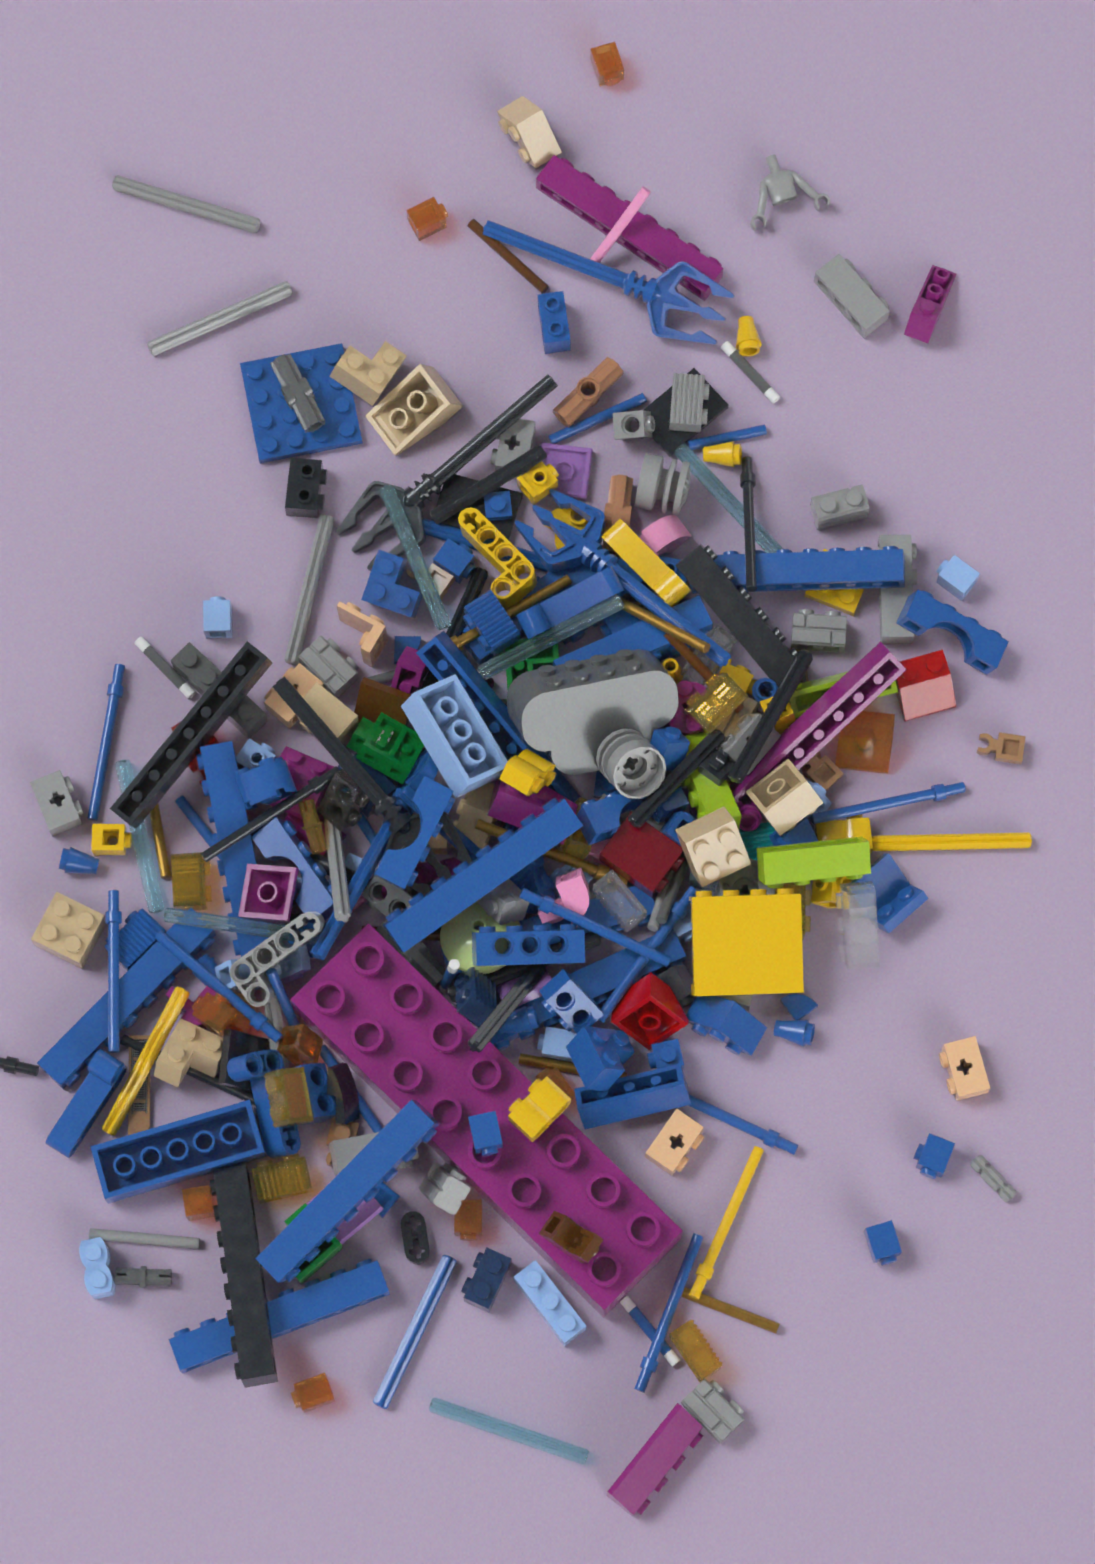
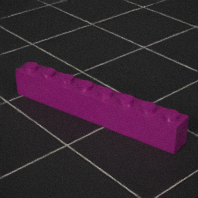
(641, 236)
(826, 717)

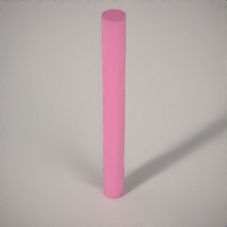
(621, 224)

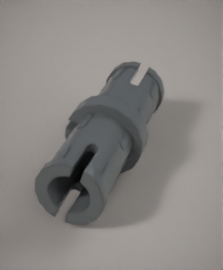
(143, 1276)

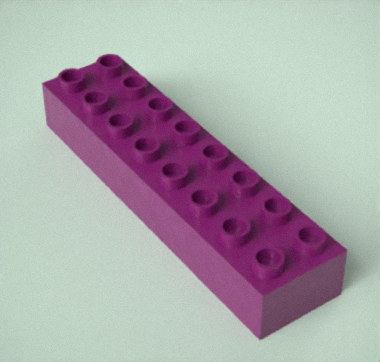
(416, 1047)

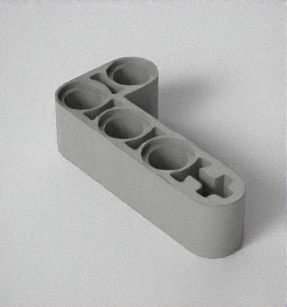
(279, 953)

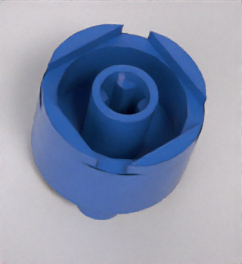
(265, 783)

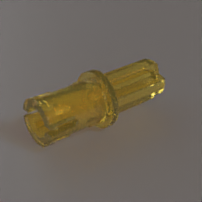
(312, 826)

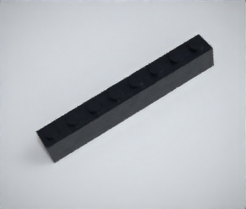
(191, 734)
(244, 1275)

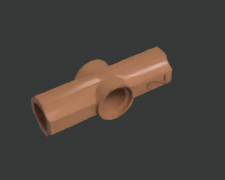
(598, 380)
(618, 504)

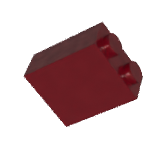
(642, 856)

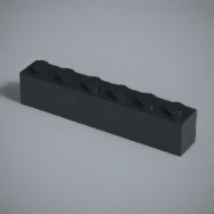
(737, 613)

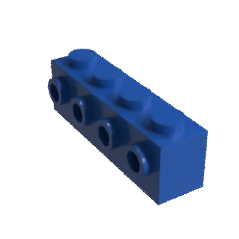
(633, 1097)

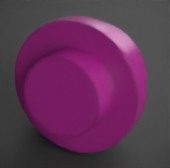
(750, 817)

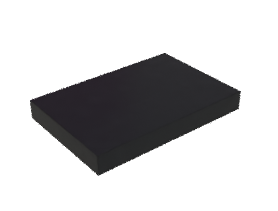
(661, 407)
(459, 483)

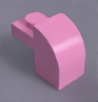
(665, 535)
(573, 893)

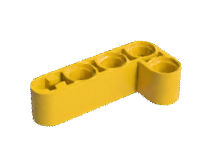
(494, 553)
(646, 563)

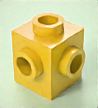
(825, 892)

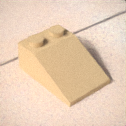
(413, 409)

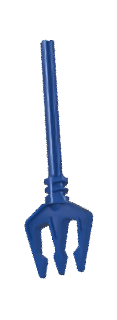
(658, 293)
(586, 548)
(422, 767)

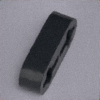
(421, 1237)

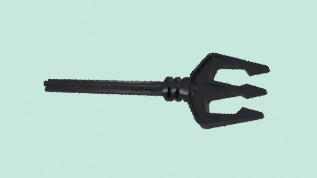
(413, 499)
(403, 827)

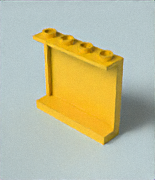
(747, 943)

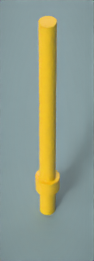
(705, 1270)

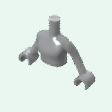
(782, 190)

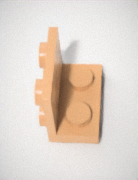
(374, 631)

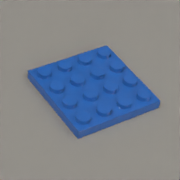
(276, 426)

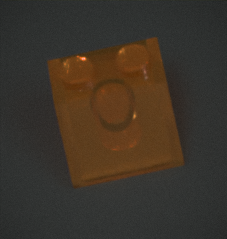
(866, 743)

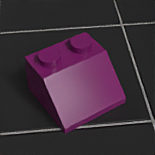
(303, 769)

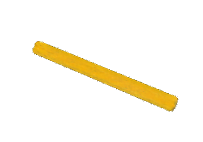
(951, 841)
(145, 1061)

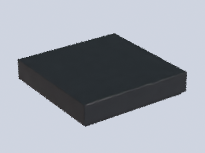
(234, 1045)

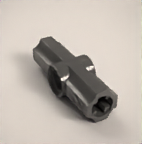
(297, 393)
(418, 957)

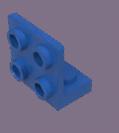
(894, 893)

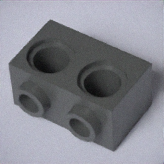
(393, 900)

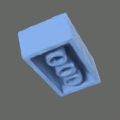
(455, 735)

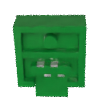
(386, 746)

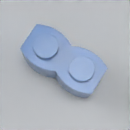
(97, 1260)

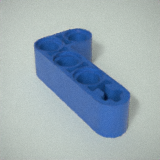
(570, 602)
(252, 1066)
(87, 1103)

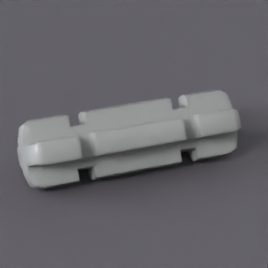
(993, 1178)

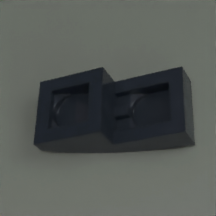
(342, 1085)

